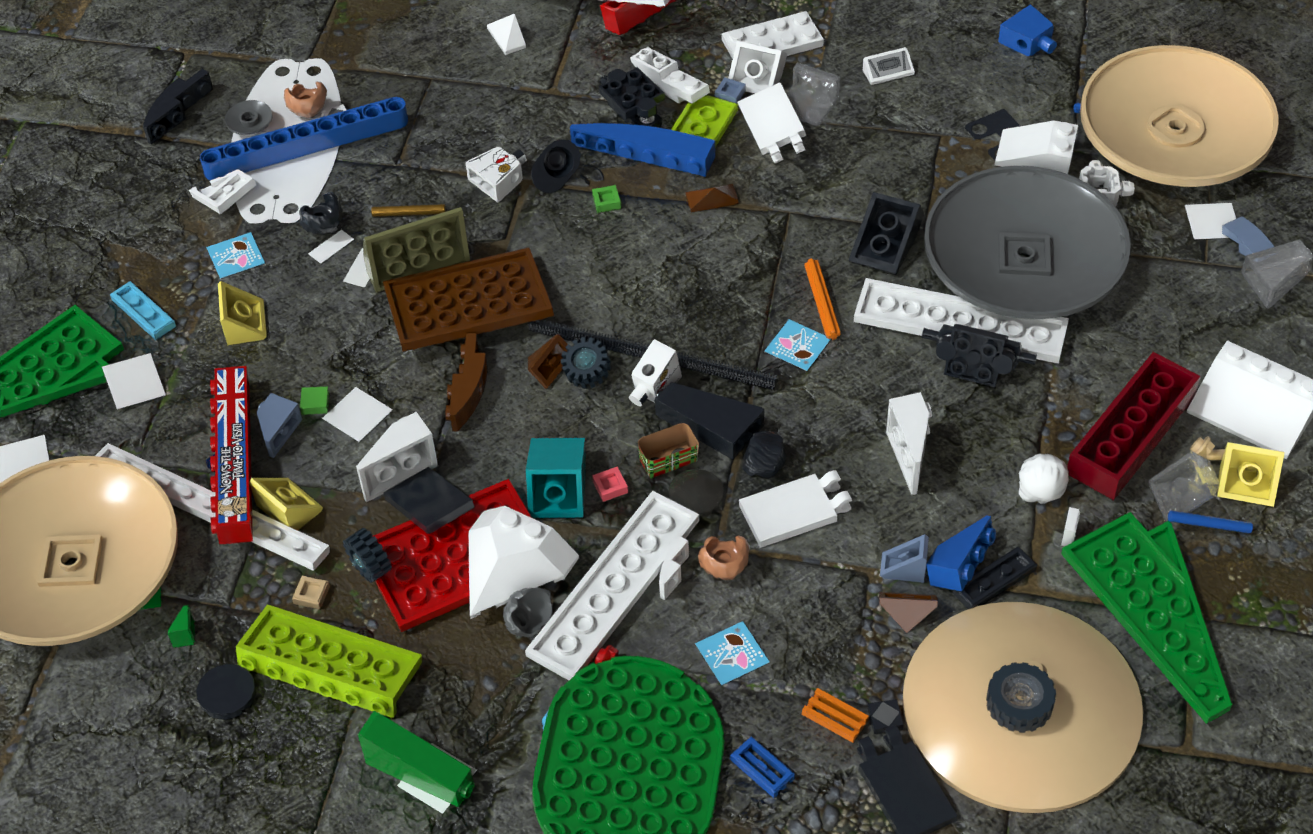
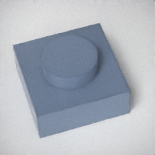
(730, 90)

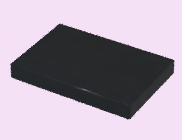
(428, 500)

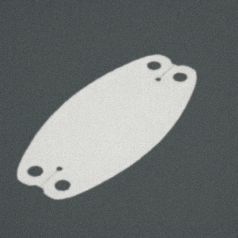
(300, 178)

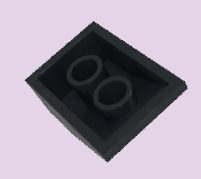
(886, 233)

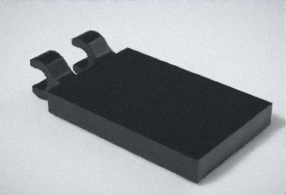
(904, 786)

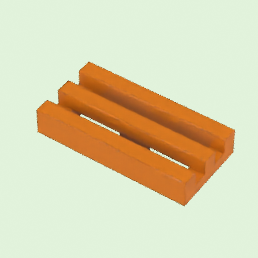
(838, 711)

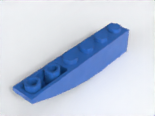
(648, 145)

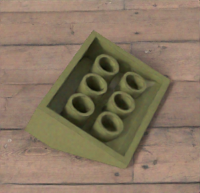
(416, 247)

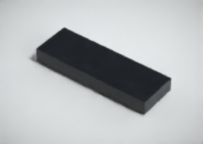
(996, 578)

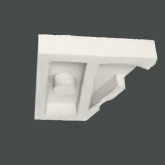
(224, 191)

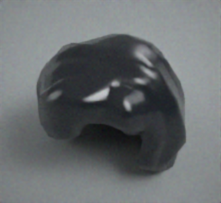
(323, 217)

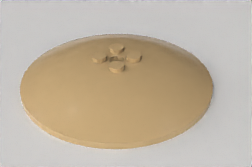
(89, 511)
(1038, 771)

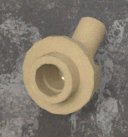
(1205, 447)

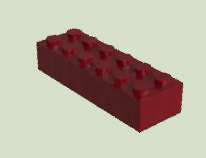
(1132, 425)

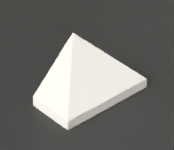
(507, 34)

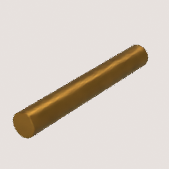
(408, 210)

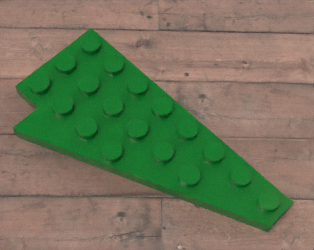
(55, 362)
(1152, 597)

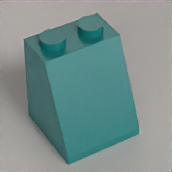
(556, 477)

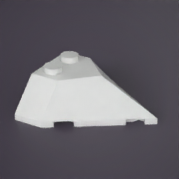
(513, 554)

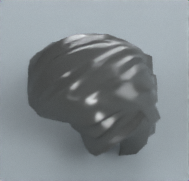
(528, 611)

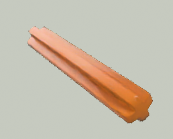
(822, 299)

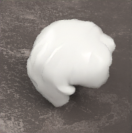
(1043, 478)

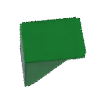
(182, 629)

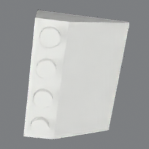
(1255, 399)

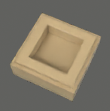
(311, 592)

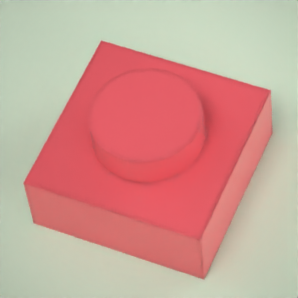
(610, 484)

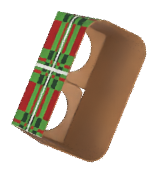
(669, 439)

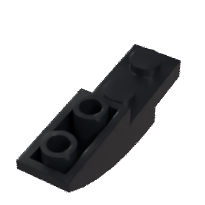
(170, 105)

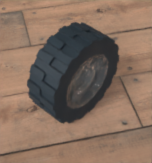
(1034, 689)

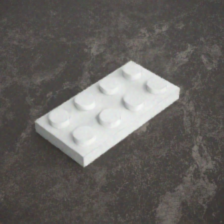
(787, 34)

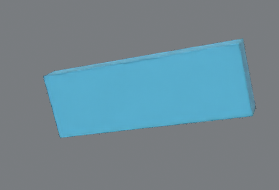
(143, 310)

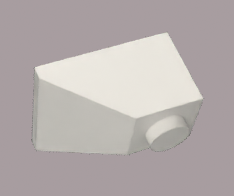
(757, 66)

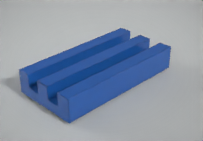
(772, 790)

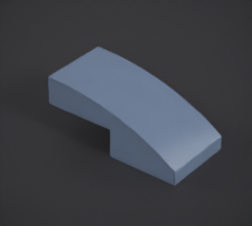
(1246, 235)

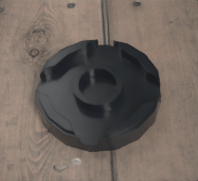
(226, 691)

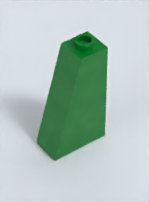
(414, 760)

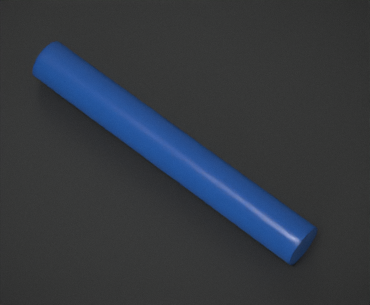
(1209, 521)

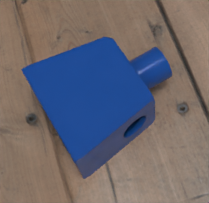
(1028, 32)

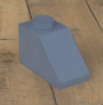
(278, 421)

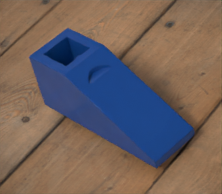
(958, 557)

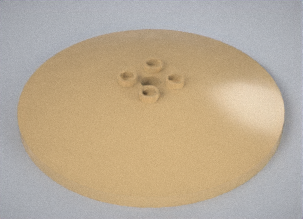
(1218, 105)

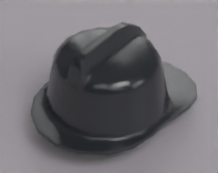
(555, 165)

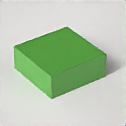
(606, 199)
(314, 400)

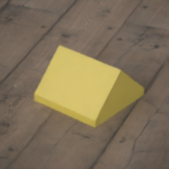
(241, 315)
(1250, 474)
(284, 501)

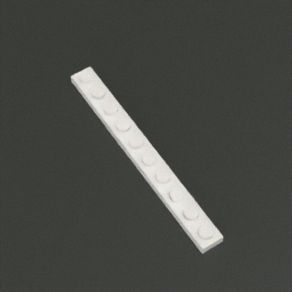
(196, 500)

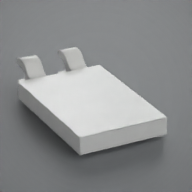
(773, 121)
(794, 508)

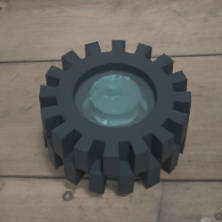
(586, 362)
(367, 555)

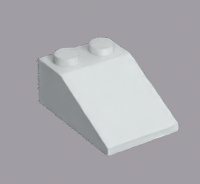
(1038, 145)
(907, 434)
(396, 456)

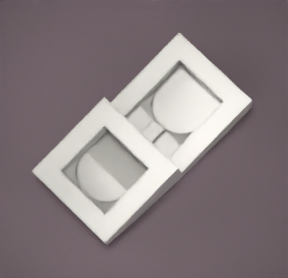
(671, 568)

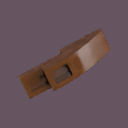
(467, 385)

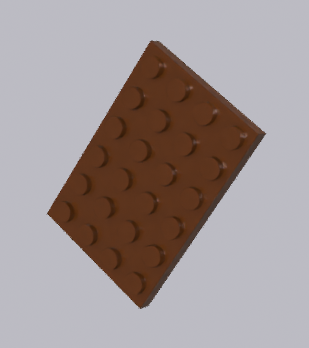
(467, 299)

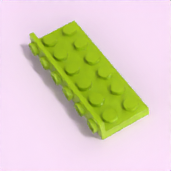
(327, 660)

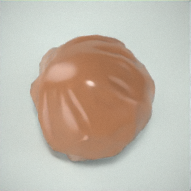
(305, 101)
(724, 558)

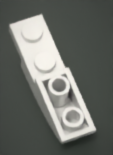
(668, 78)

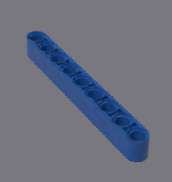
(305, 138)

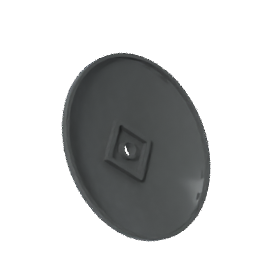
(1061, 222)

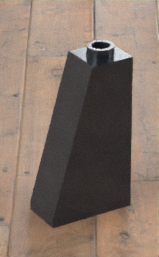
(713, 419)

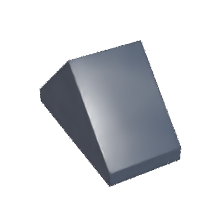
(906, 561)

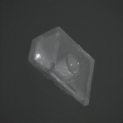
(1184, 485)

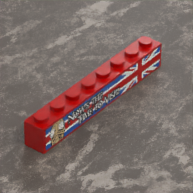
(232, 456)

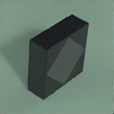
(884, 715)

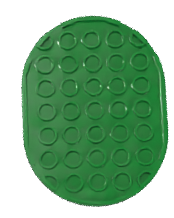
(629, 752)

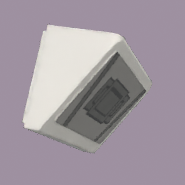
(888, 66)

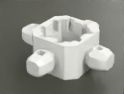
(1097, 175)

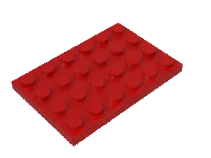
(433, 568)

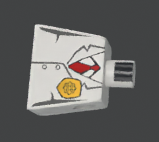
(496, 172)
(654, 372)

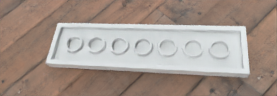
(913, 309)
(611, 586)

